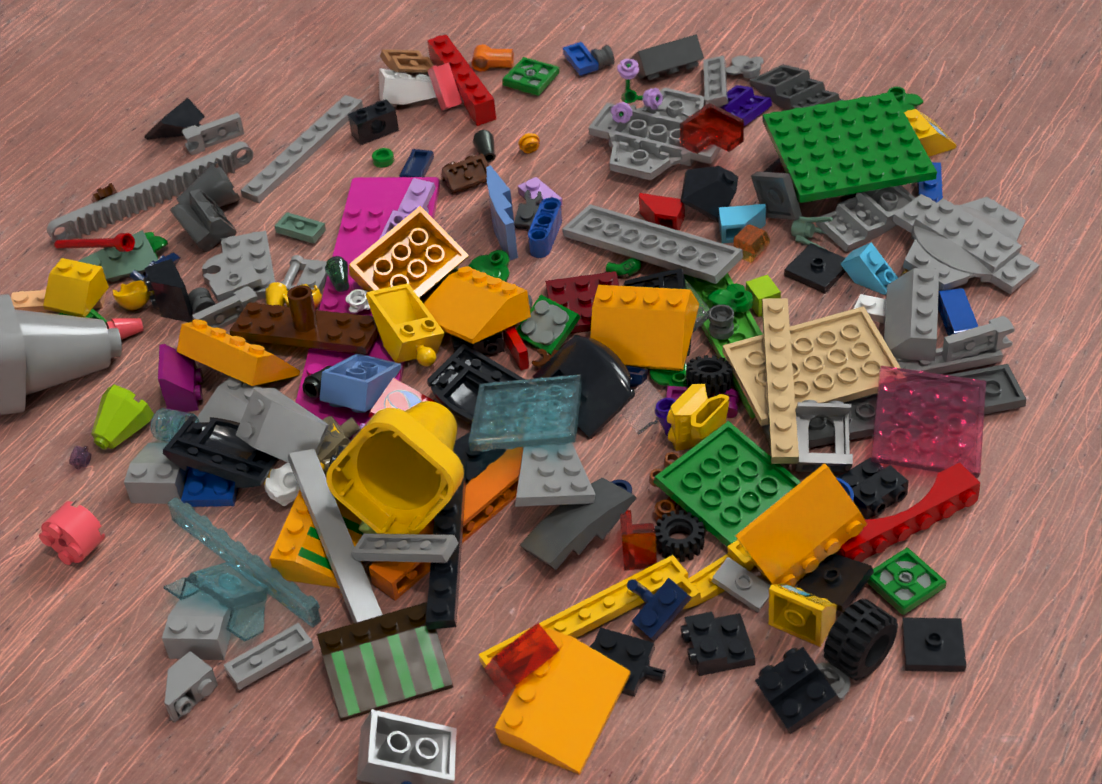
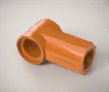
(486, 57)

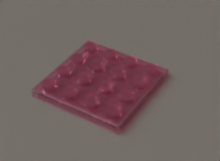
(928, 420)

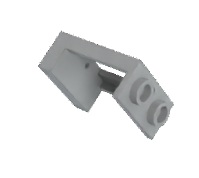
(838, 414)

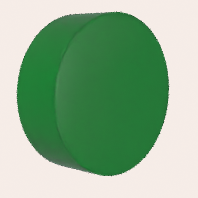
(383, 157)

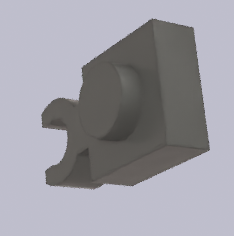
(527, 211)

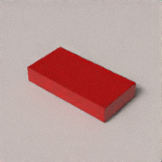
(516, 347)

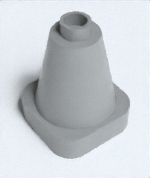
(47, 351)

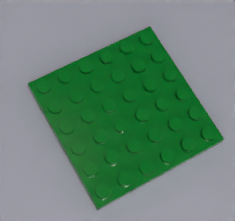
(848, 147)

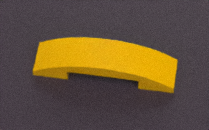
(700, 585)

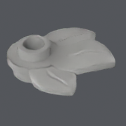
(744, 65)

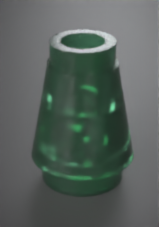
(337, 271)

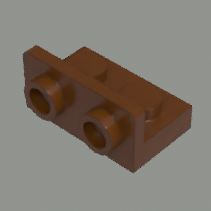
(465, 173)

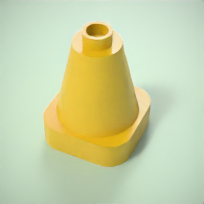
(399, 468)

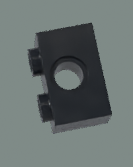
(373, 122)

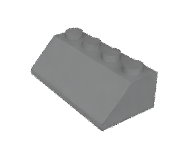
(912, 315)

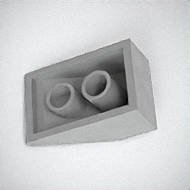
(228, 401)
(280, 425)
(154, 477)
(199, 627)
(405, 750)

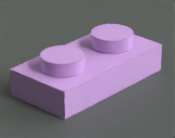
(536, 185)

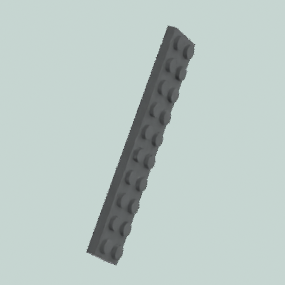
(1001, 394)

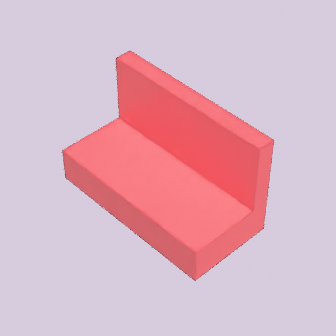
(444, 86)

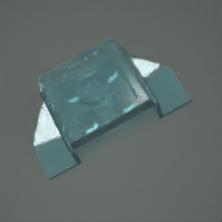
(234, 591)

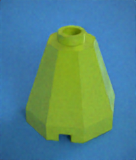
(119, 417)

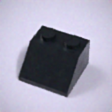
(168, 291)

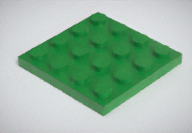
(725, 482)

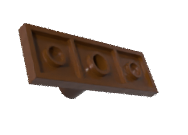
(305, 326)

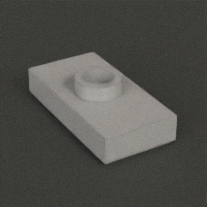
(227, 285)
(742, 584)

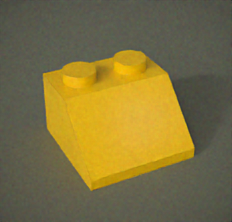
(74, 287)

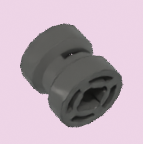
(200, 299)
(721, 322)

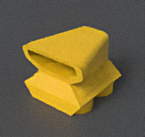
(695, 416)

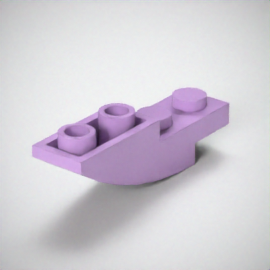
(417, 195)

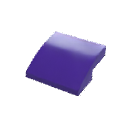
(745, 104)

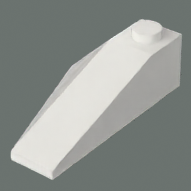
(404, 89)

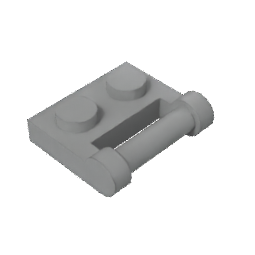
(313, 273)

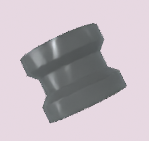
(603, 56)

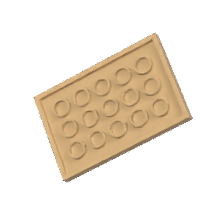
(830, 361)

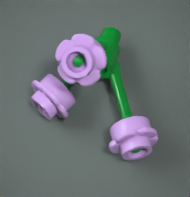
(651, 98)

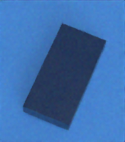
(417, 163)

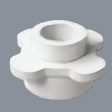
(357, 296)

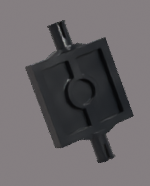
(630, 653)

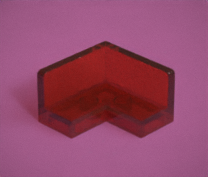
(709, 127)
(637, 543)
(521, 658)

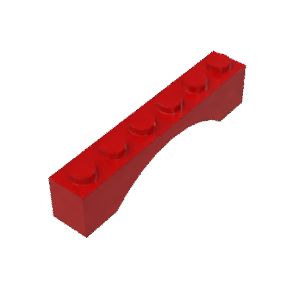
(473, 92)
(951, 492)

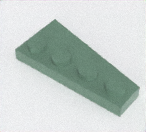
(122, 264)

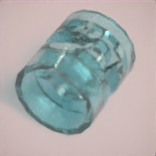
(167, 423)

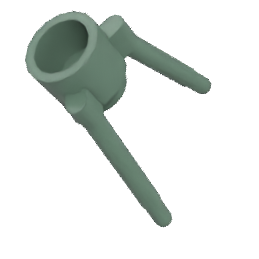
(803, 228)

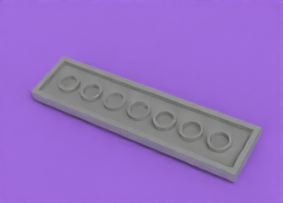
(653, 243)

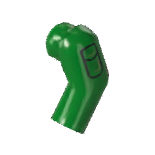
(624, 269)

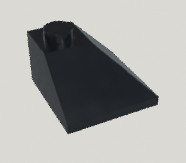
(180, 118)
(709, 189)

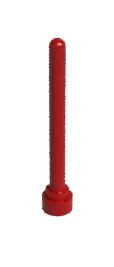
(122, 242)

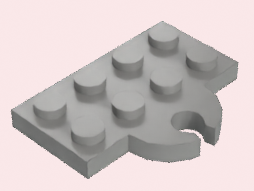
(241, 253)

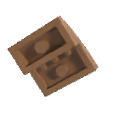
(406, 61)

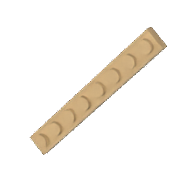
(780, 382)

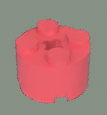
(71, 533)

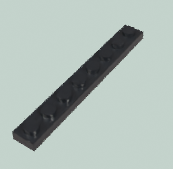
(445, 577)

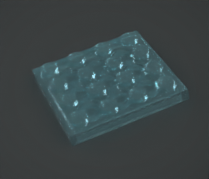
(526, 413)

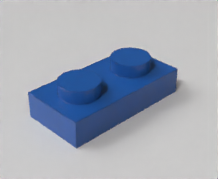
(580, 58)

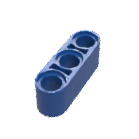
(545, 227)
(955, 311)

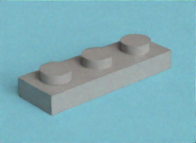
(268, 656)

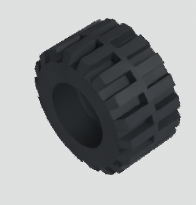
(860, 639)

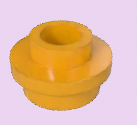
(529, 142)

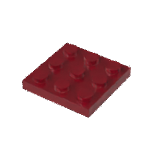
(579, 294)

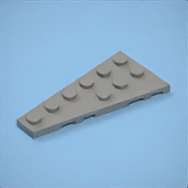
(552, 477)

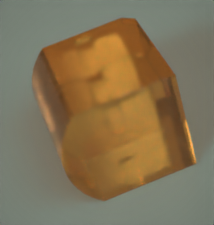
(752, 242)

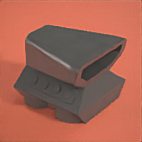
(203, 220)

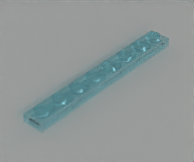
(235, 552)

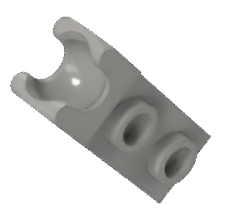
(212, 133)
(228, 310)
(978, 339)

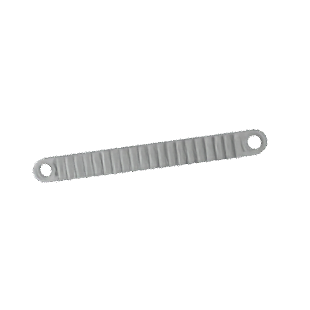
(145, 194)

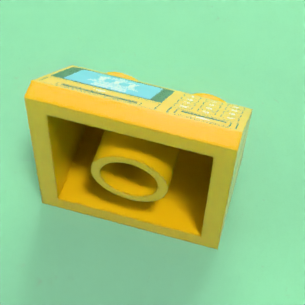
(929, 133)
(800, 613)

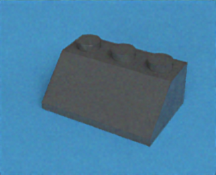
(668, 57)

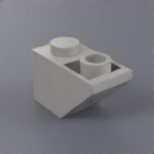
(187, 685)

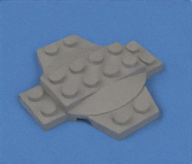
(651, 137)
(966, 242)

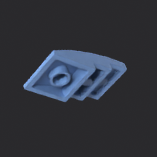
(502, 213)

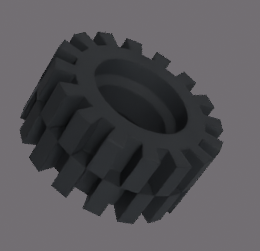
(712, 372)
(679, 524)

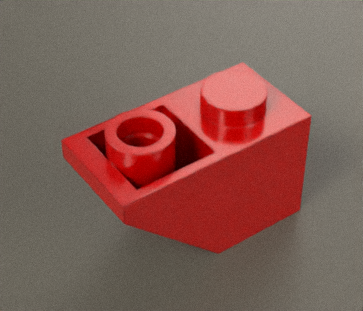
(662, 210)

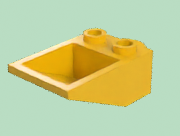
(405, 324)

